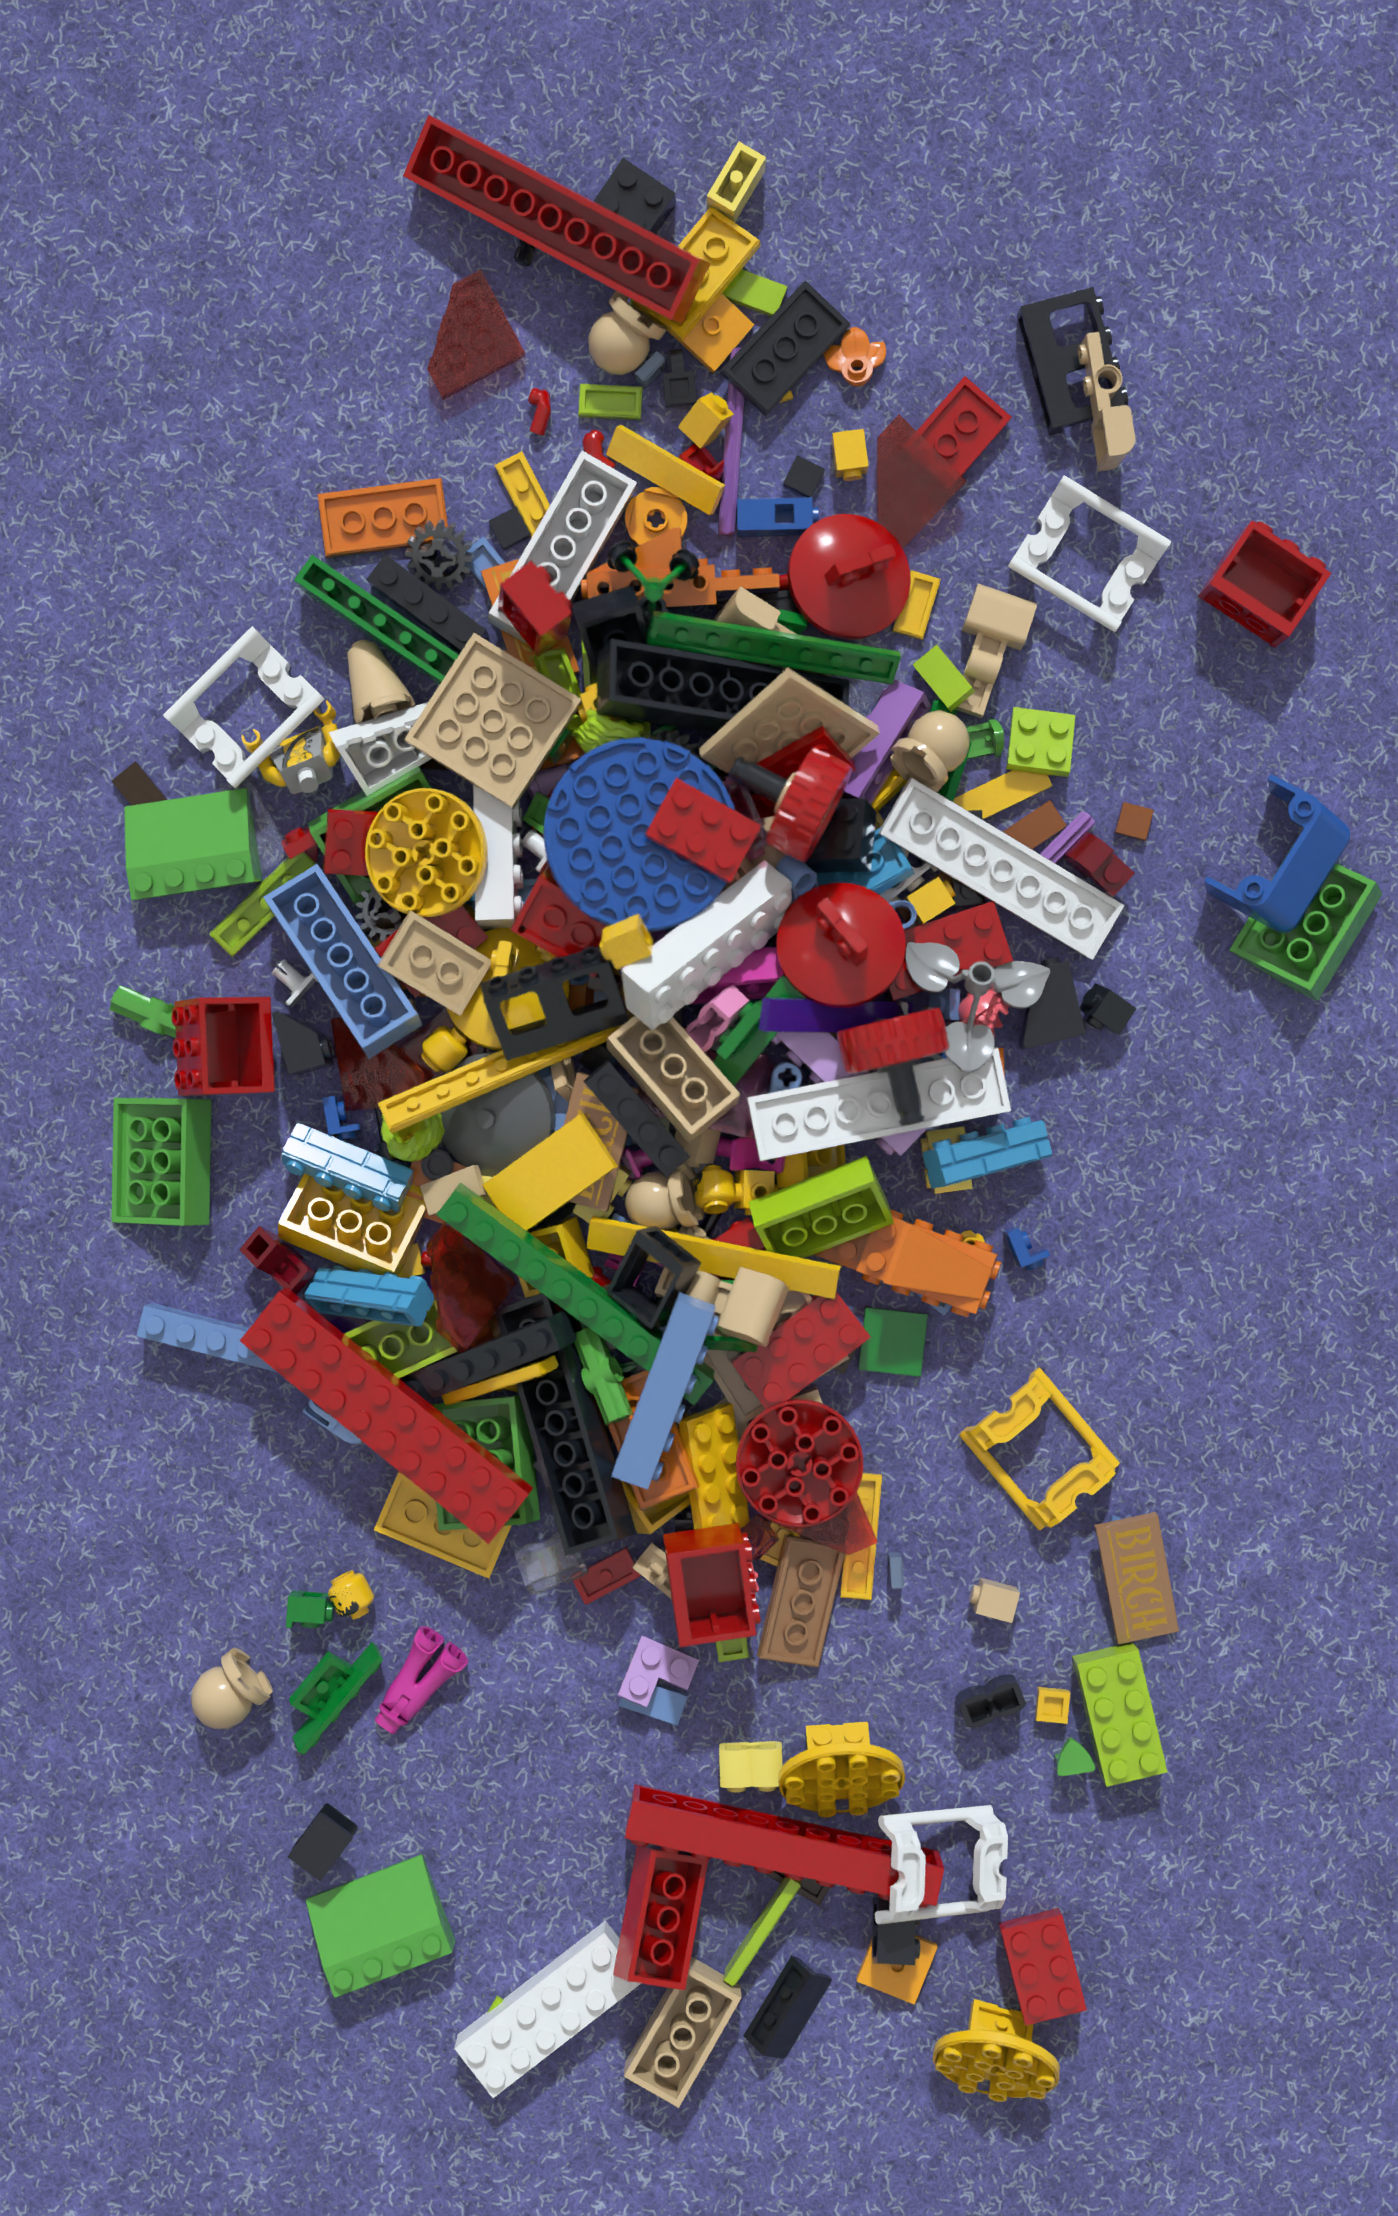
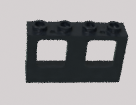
(1052, 363)
(559, 1022)

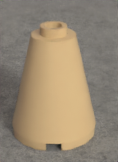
(374, 683)

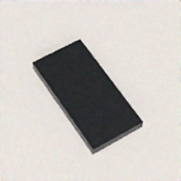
(785, 348)

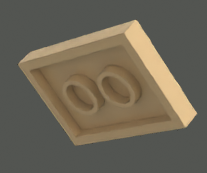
(434, 963)

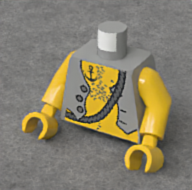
(302, 759)

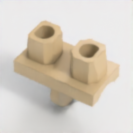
(653, 1567)

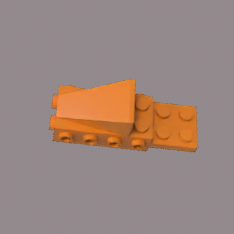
(654, 561)
(922, 1262)

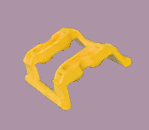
(1024, 1409)

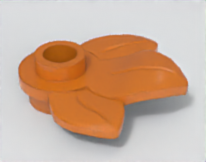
(855, 352)

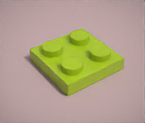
(1040, 742)

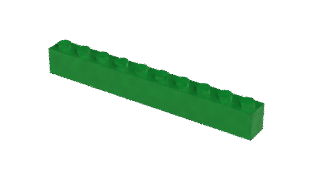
(386, 627)
(559, 1280)

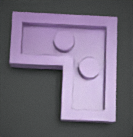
(655, 1662)

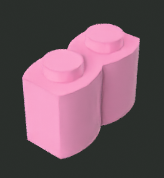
(716, 1017)

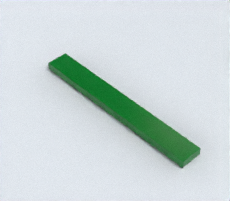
(772, 647)

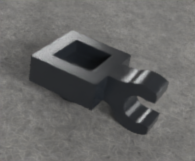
(679, 384)

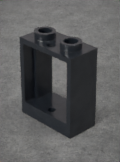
(670, 1255)

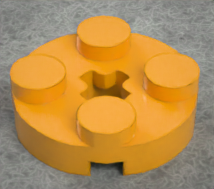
(646, 504)

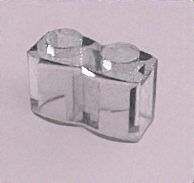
(547, 1566)

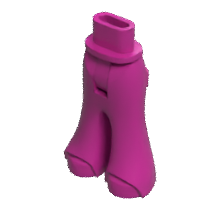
(406, 1693)

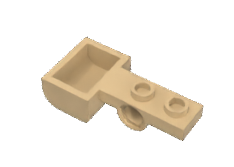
(1111, 426)
(751, 611)
(996, 622)
(745, 1307)

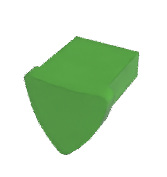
(986, 739)
(1073, 1759)

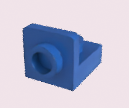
(334, 1114)
(1019, 1246)

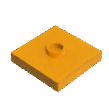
(717, 333)
(898, 1980)

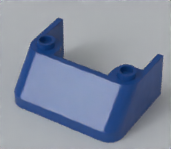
(1289, 894)

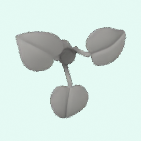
(1018, 981)

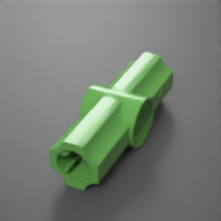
(149, 1012)
(602, 1376)

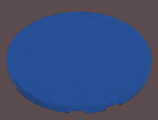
(599, 829)

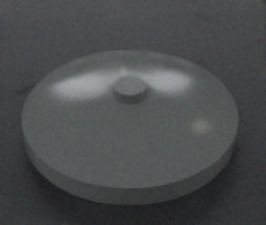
(500, 1123)

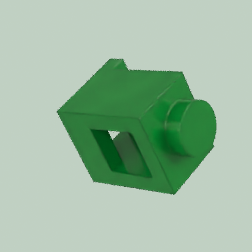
(309, 1609)

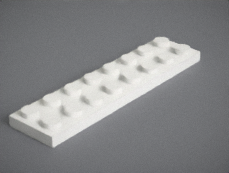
(1000, 868)
(865, 1107)

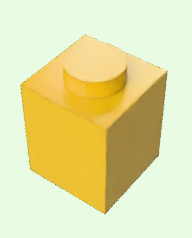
(706, 419)
(849, 454)
(931, 899)
(626, 942)

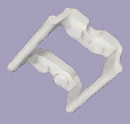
(1131, 570)
(211, 737)
(910, 1863)

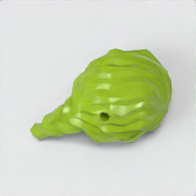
(601, 730)
(415, 1140)

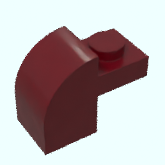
(1096, 859)
(277, 1259)

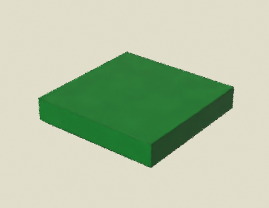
(894, 1343)

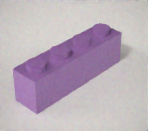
(895, 715)

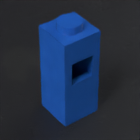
(775, 516)

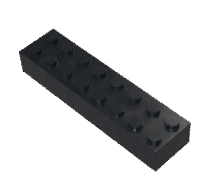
(685, 686)
(570, 1441)

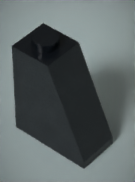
(1056, 1012)

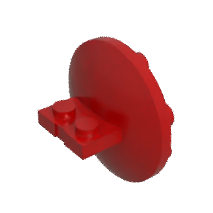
(848, 576)
(840, 945)
(799, 1463)

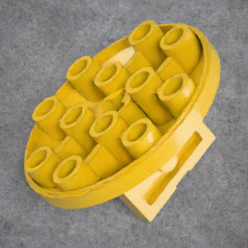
(426, 852)
(507, 955)
(841, 1766)
(996, 2050)

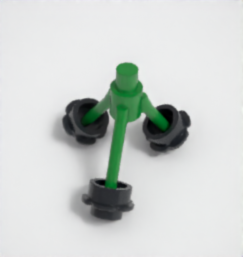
(682, 566)

